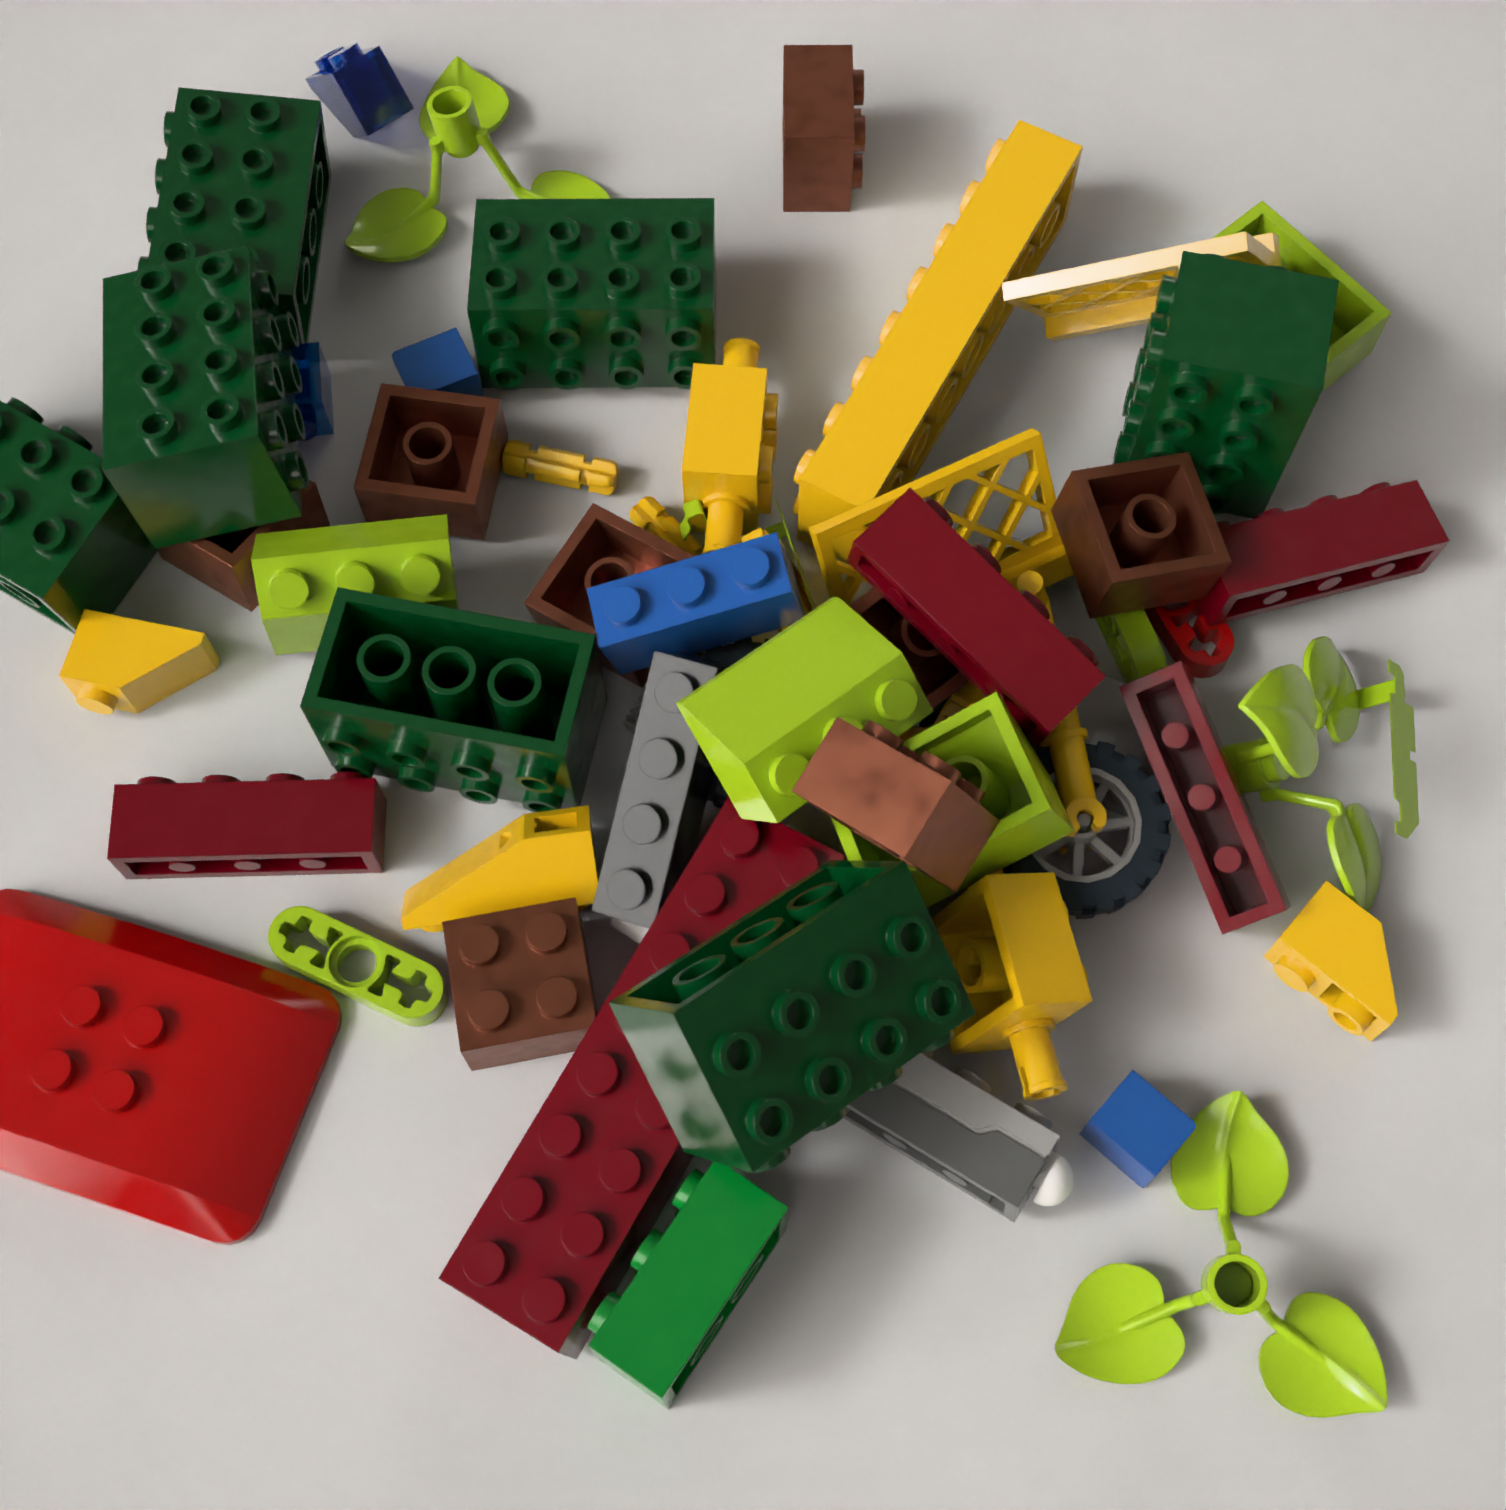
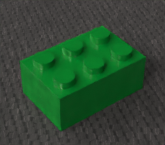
(688, 1281)

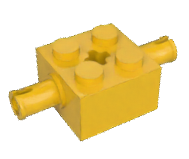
(730, 445)
(1019, 972)

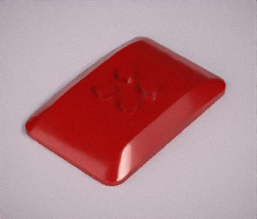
(151, 1067)

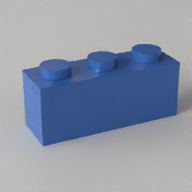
(696, 603)

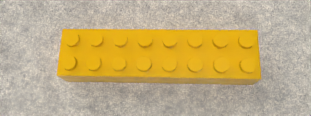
(942, 332)

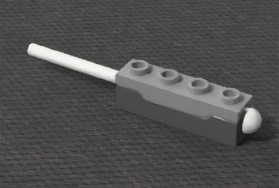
(959, 1131)

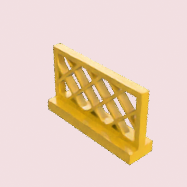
(1121, 289)
(1037, 553)

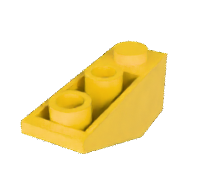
(521, 865)

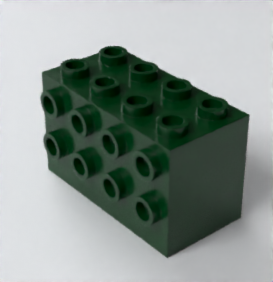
(240, 177)
(592, 292)
(1229, 374)
(201, 398)
(62, 522)
(456, 700)
(794, 1012)

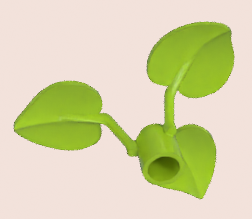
(456, 120)
(1289, 710)
(1124, 1332)

